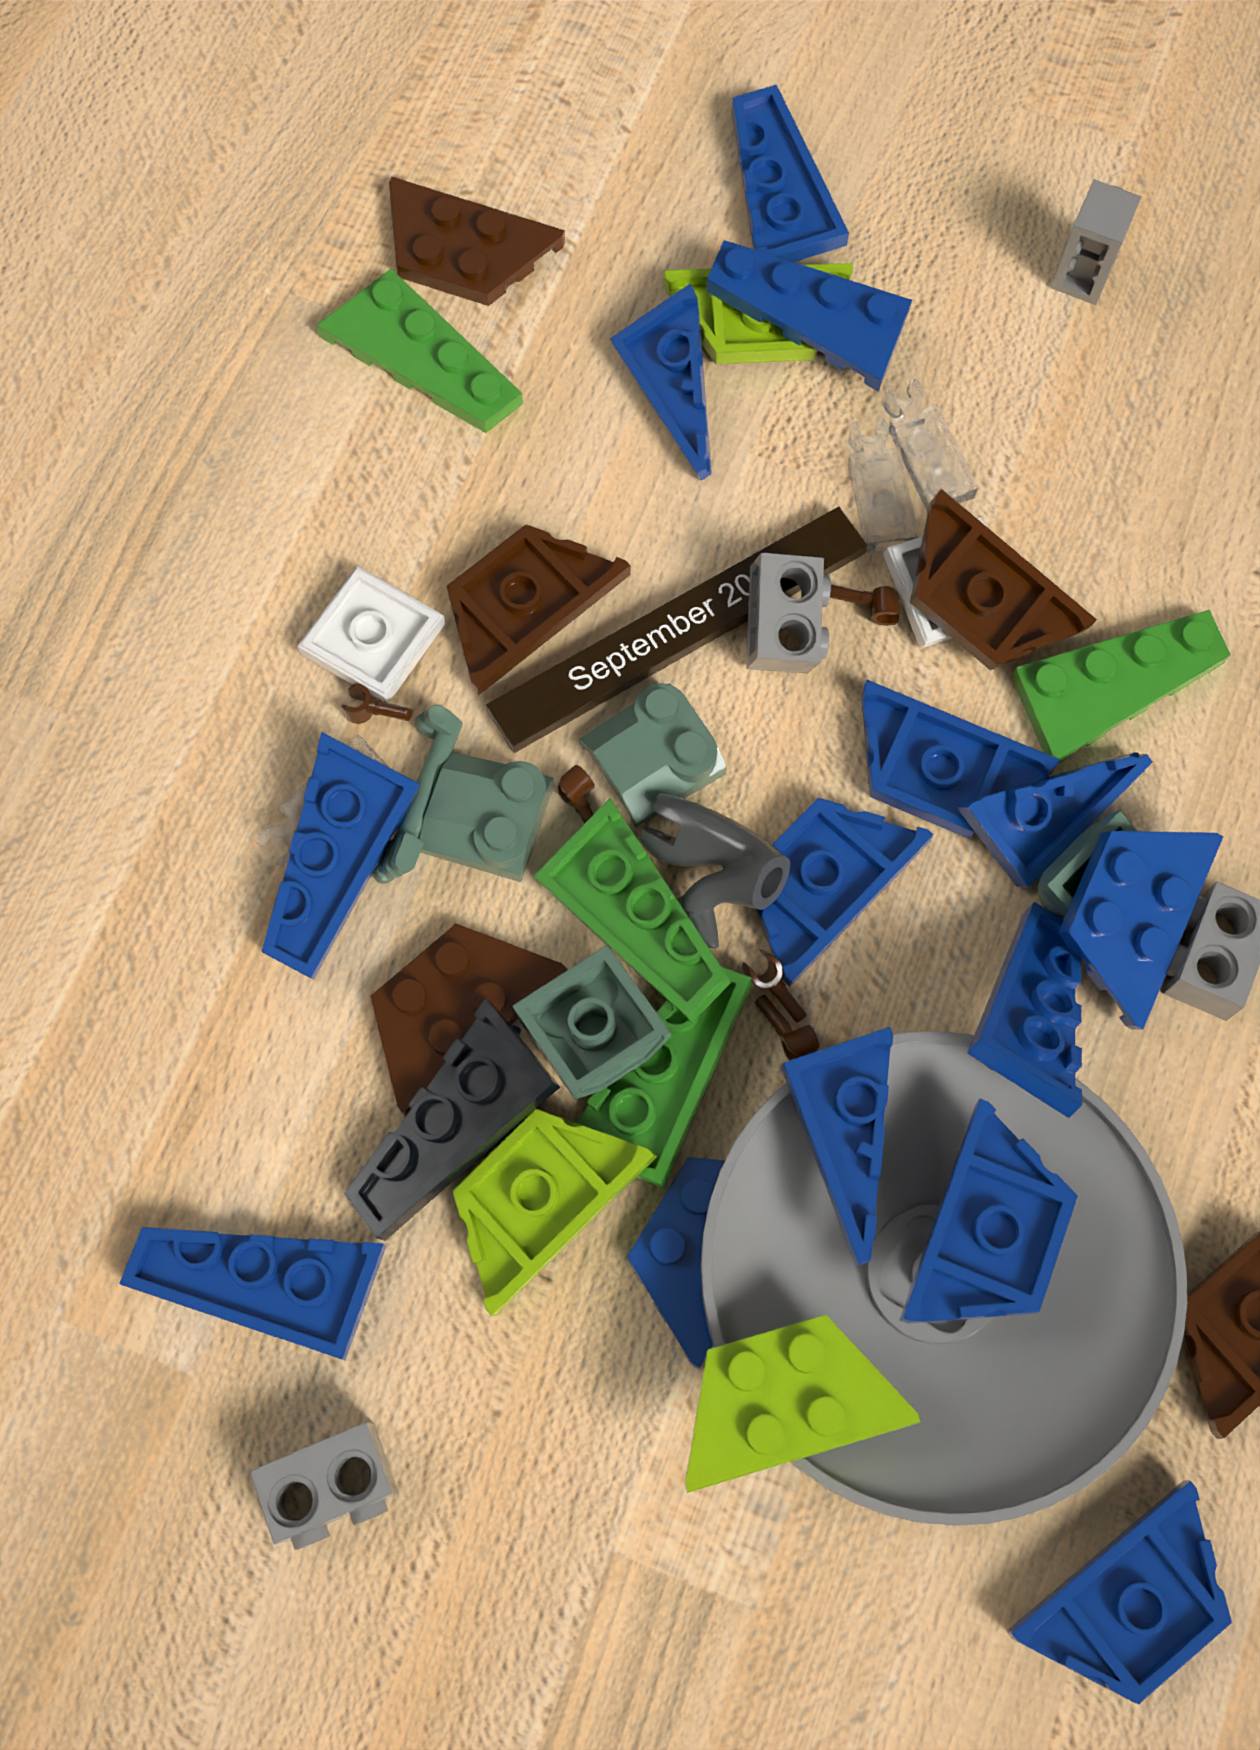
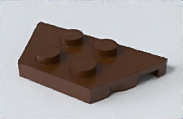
(464, 244)
(987, 591)
(524, 598)
(437, 998)
(1225, 1338)

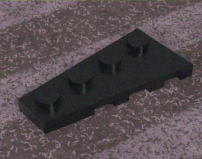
(466, 1109)

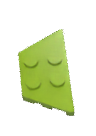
(734, 336)
(539, 1197)
(787, 1400)

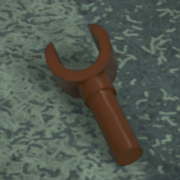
(882, 600)
(372, 707)
(573, 788)
(772, 980)
(794, 1042)

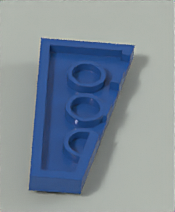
(783, 188)

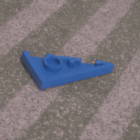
(667, 363)
(1041, 819)
(842, 1110)

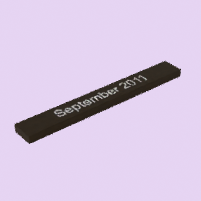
(660, 637)

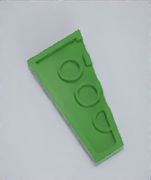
(414, 343)
(1099, 686)
(628, 905)
(662, 1096)

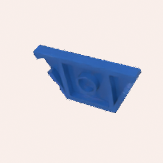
(936, 761)
(835, 873)
(1135, 911)
(992, 1230)
(670, 1255)
(1135, 1604)

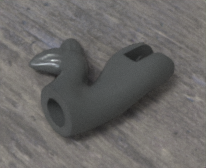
(751, 865)

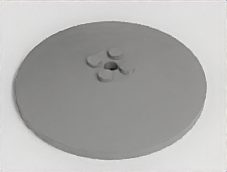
(1005, 1403)

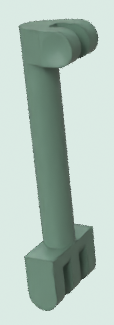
(405, 848)

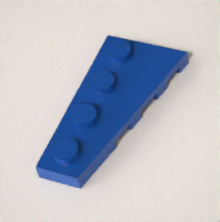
(835, 315)
(339, 840)
(1034, 1014)
(274, 1285)

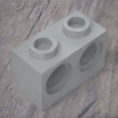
(1095, 241)
(774, 611)
(1230, 956)
(321, 1471)

